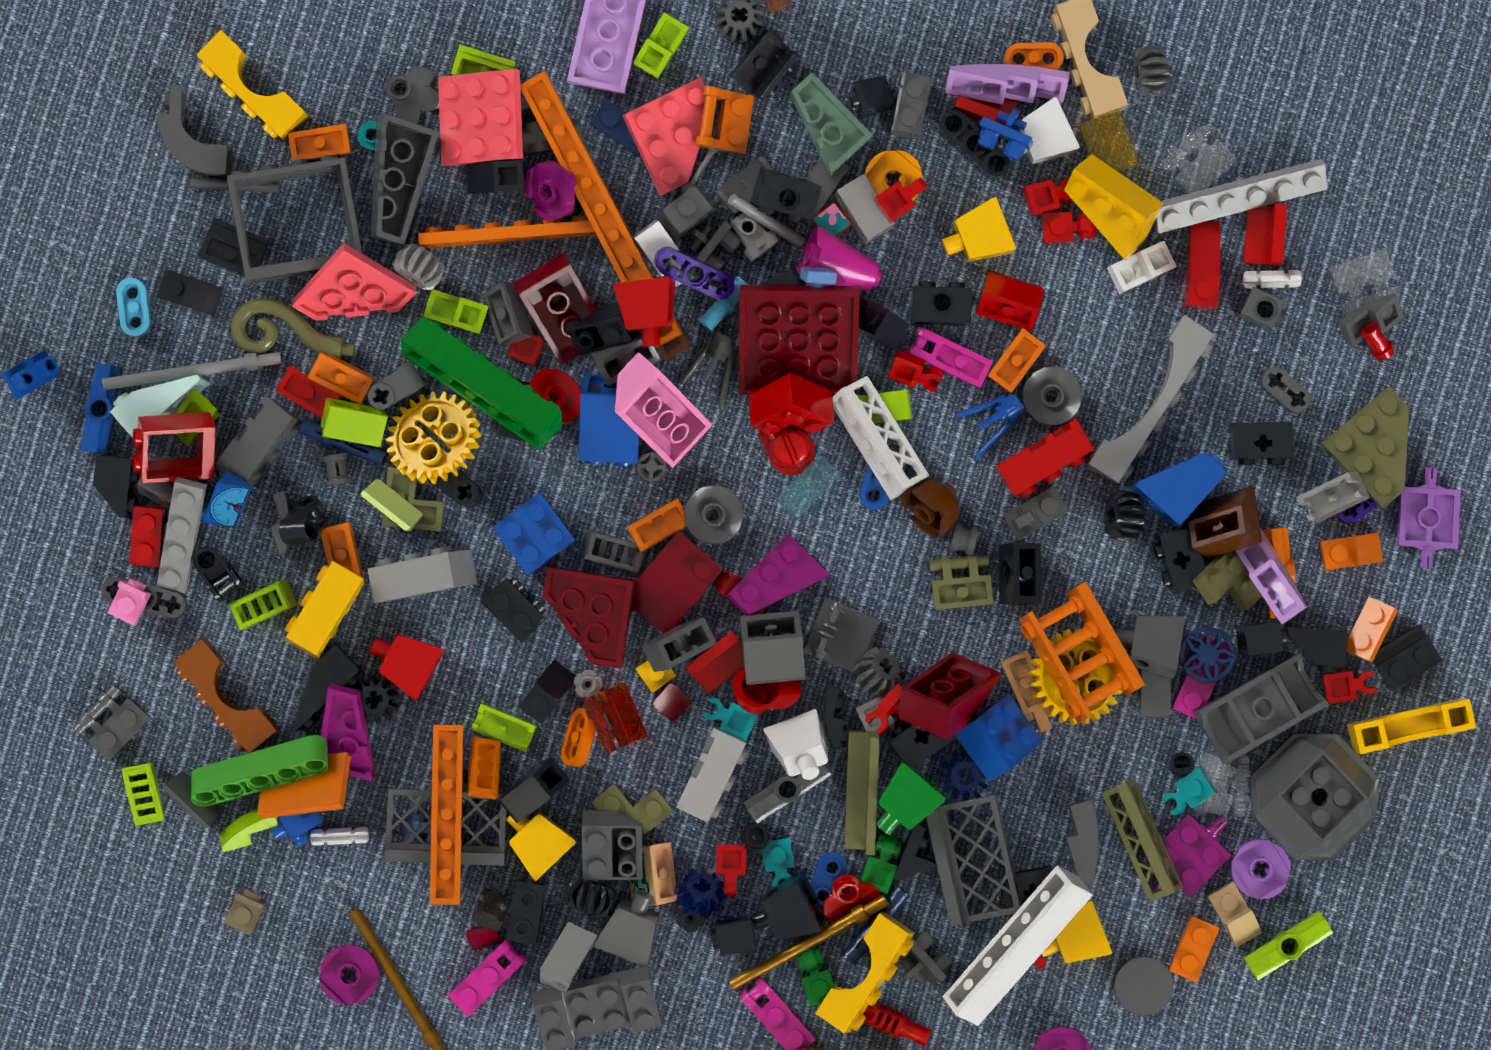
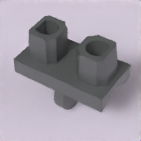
(723, 237)
(920, 965)

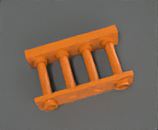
(1095, 627)

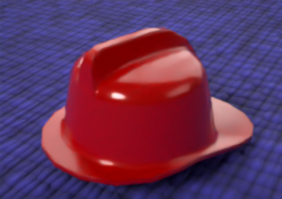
(789, 449)
(766, 696)

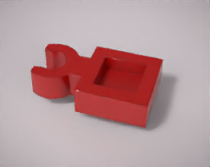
(1045, 196)
(911, 369)
(1343, 686)

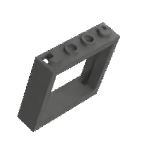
(272, 173)

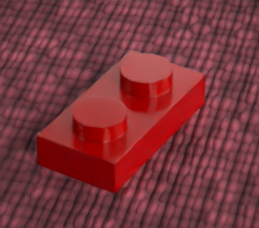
(305, 391)
(147, 535)

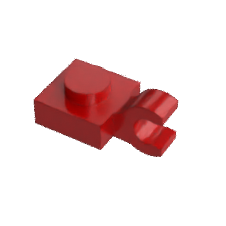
(898, 200)
(886, 707)
(730, 862)

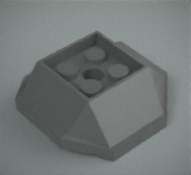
(1284, 789)

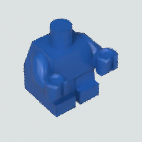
(296, 827)

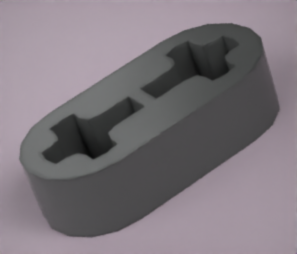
(1290, 385)

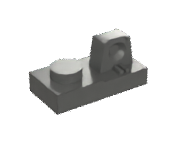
(1035, 513)

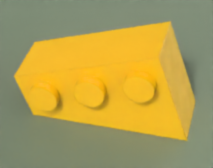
(1113, 204)
(324, 609)

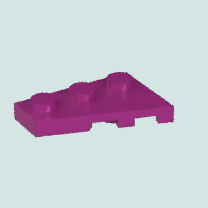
(778, 575)
(347, 730)

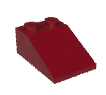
(555, 303)
(673, 583)
(946, 695)

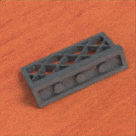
(421, 851)
(949, 867)

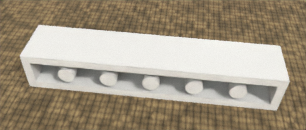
(1017, 945)

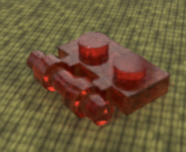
(621, 715)

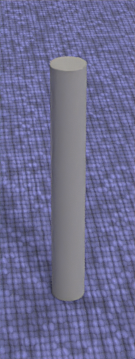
(766, 220)

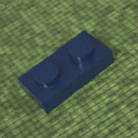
(611, 123)

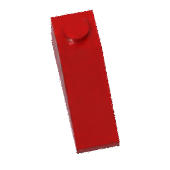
(1203, 266)

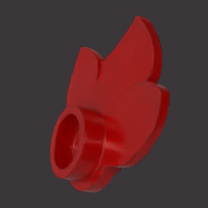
(845, 899)

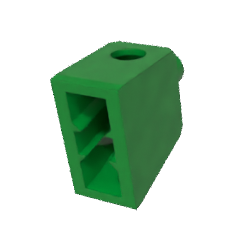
(908, 799)

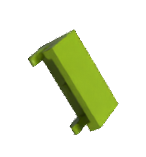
(476, 61)
(353, 422)
(504, 727)

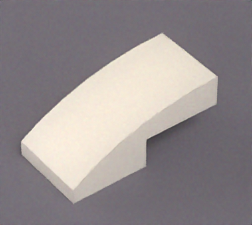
(1141, 267)

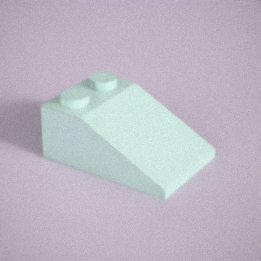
(155, 400)

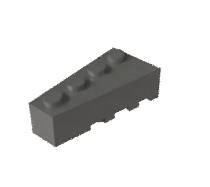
(399, 173)

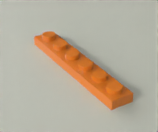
(495, 233)
(446, 815)

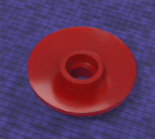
(561, 389)

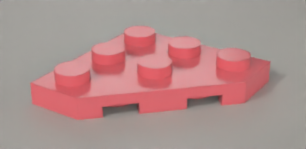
(667, 134)
(352, 287)

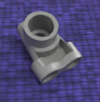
(756, 241)

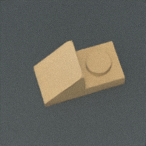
(1234, 914)

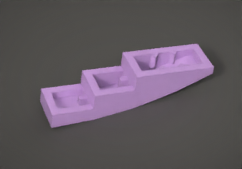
(1002, 81)
(1272, 579)

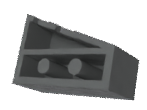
(259, 442)

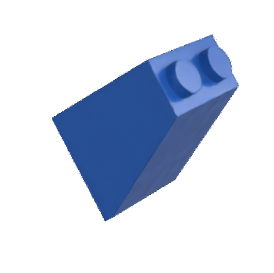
(601, 431)
(1181, 487)

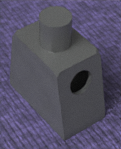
(687, 212)
(1154, 643)
(630, 929)

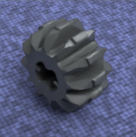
(739, 27)
(1151, 70)
(878, 672)

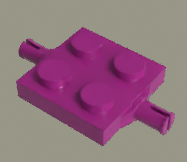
(1195, 852)

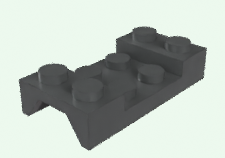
(1260, 709)
(596, 1007)

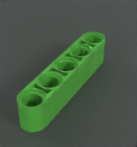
(259, 770)

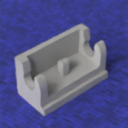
(859, 207)
(1334, 496)
(566, 956)

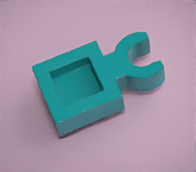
(734, 719)
(1193, 789)
(778, 858)

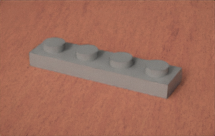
(181, 535)

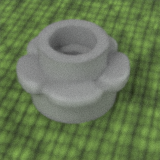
(580, 680)

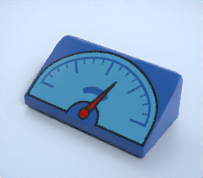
(227, 501)

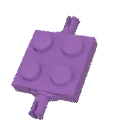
(1428, 518)

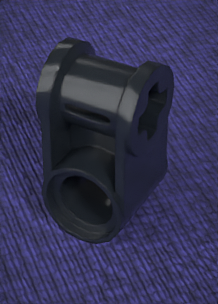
(454, 486)
(303, 521)
(217, 574)

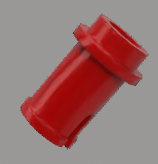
(1379, 344)

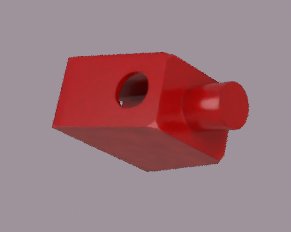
(647, 306)
(407, 662)

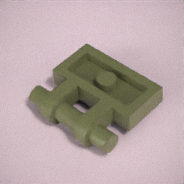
(963, 591)

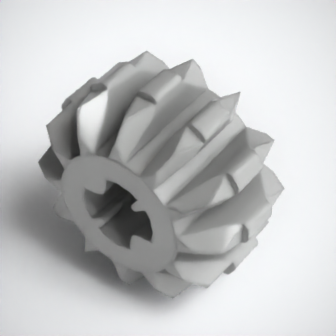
(419, 266)

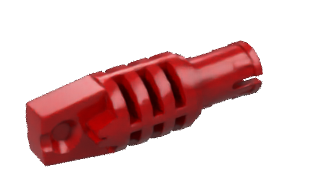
(895, 1023)

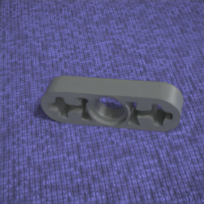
(167, 595)

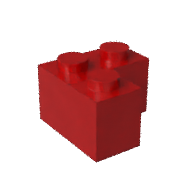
(791, 402)

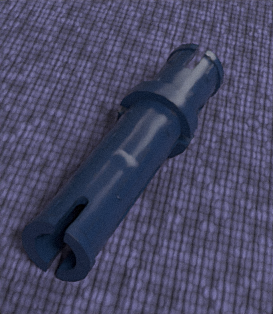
(376, 454)
(853, 952)

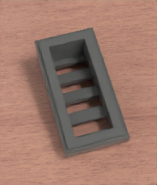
(588, 544)

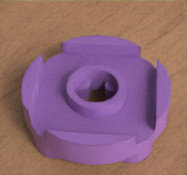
(1276, 873)

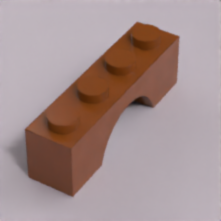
(202, 668)

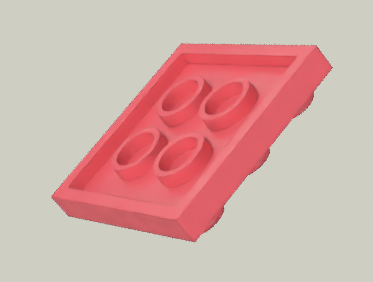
(480, 117)

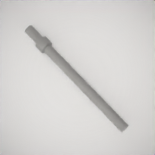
(249, 362)

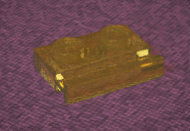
(1110, 140)

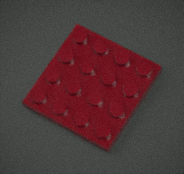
(798, 333)

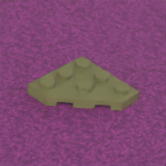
(1375, 446)

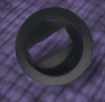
(1181, 760)

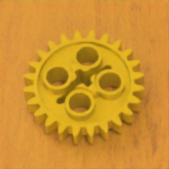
(452, 418)
(1051, 695)

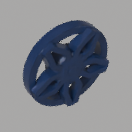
(1207, 654)

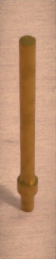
(858, 915)
(430, 1036)

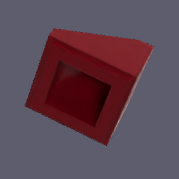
(671, 702)
(482, 937)

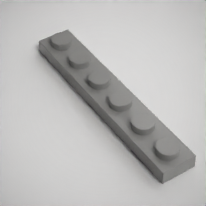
(1241, 195)

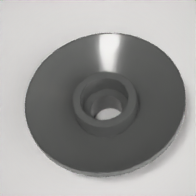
(1066, 389)
(724, 503)

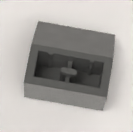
(772, 647)
(611, 846)

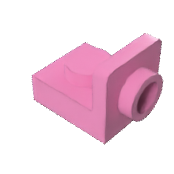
(129, 601)

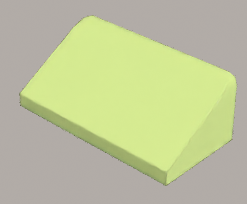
(392, 505)

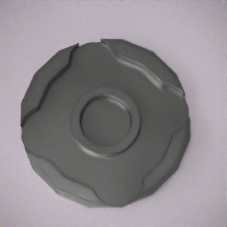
(1143, 985)

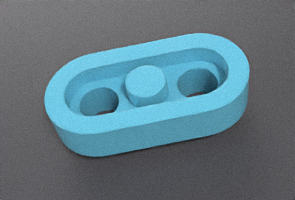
(133, 308)

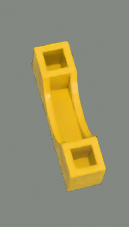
(226, 60)
(1411, 725)
(887, 942)

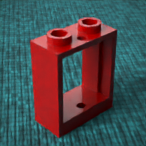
(169, 470)

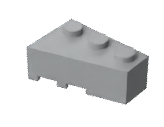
(421, 574)
(712, 775)

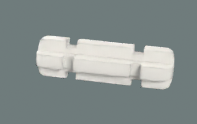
(1272, 279)
(339, 836)

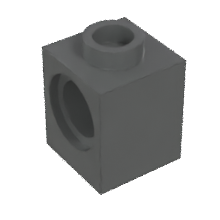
(1249, 313)

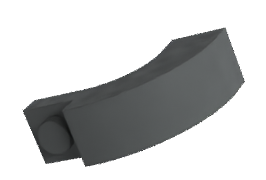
(201, 158)

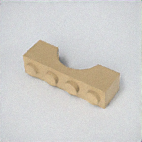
(1100, 92)

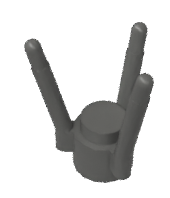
(720, 349)

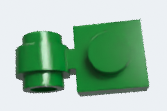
(879, 870)
(817, 983)

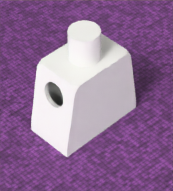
(1049, 132)
(653, 239)
(799, 744)

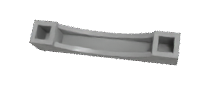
(1186, 345)

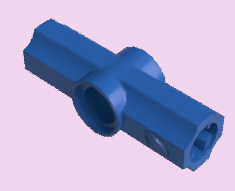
(98, 429)

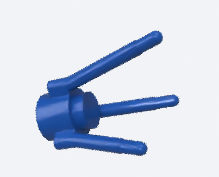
(1007, 409)

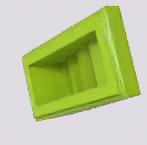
(285, 594)
(130, 784)

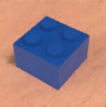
(534, 533)
(999, 737)

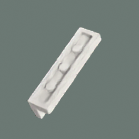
(867, 436)

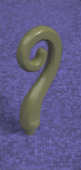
(308, 335)

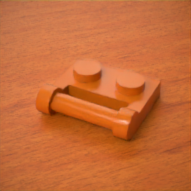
(733, 120)

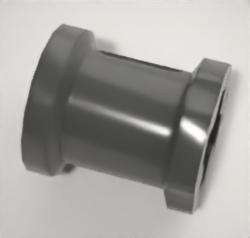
(340, 460)

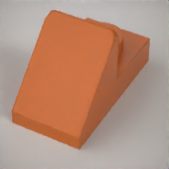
(1351, 551)

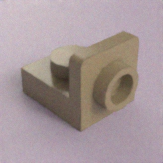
(245, 911)

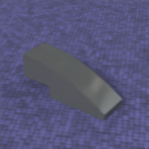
(1084, 842)

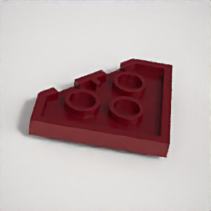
(593, 611)

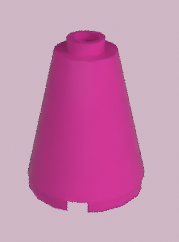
(831, 252)

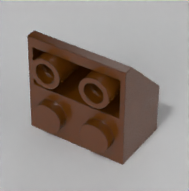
(1225, 523)

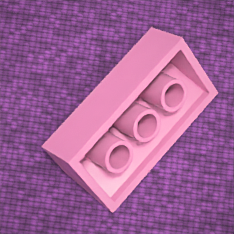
(658, 410)

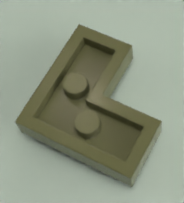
(431, 510)
(1231, 575)
(648, 811)

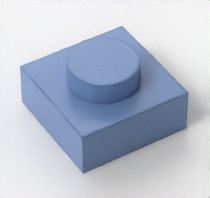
(818, 276)

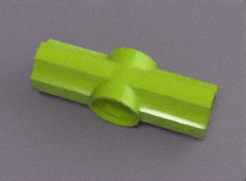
(1304, 934)

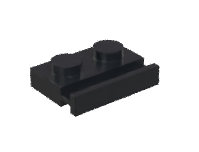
(222, 247)
(1406, 657)

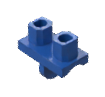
(992, 131)
(31, 374)

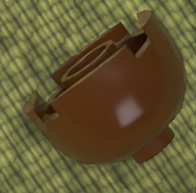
(933, 506)

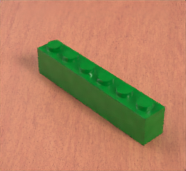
(481, 382)

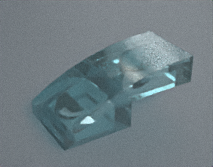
(808, 487)

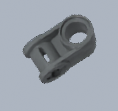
(400, 385)

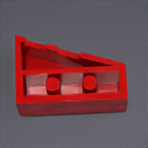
(1045, 459)

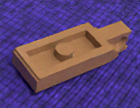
(1016, 672)

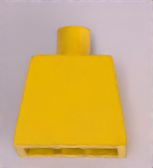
(981, 233)
(539, 843)
(1081, 937)

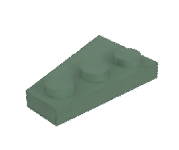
(829, 123)

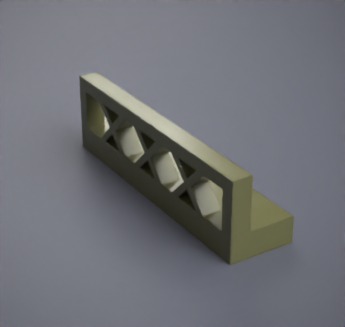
(861, 791)
(1147, 837)

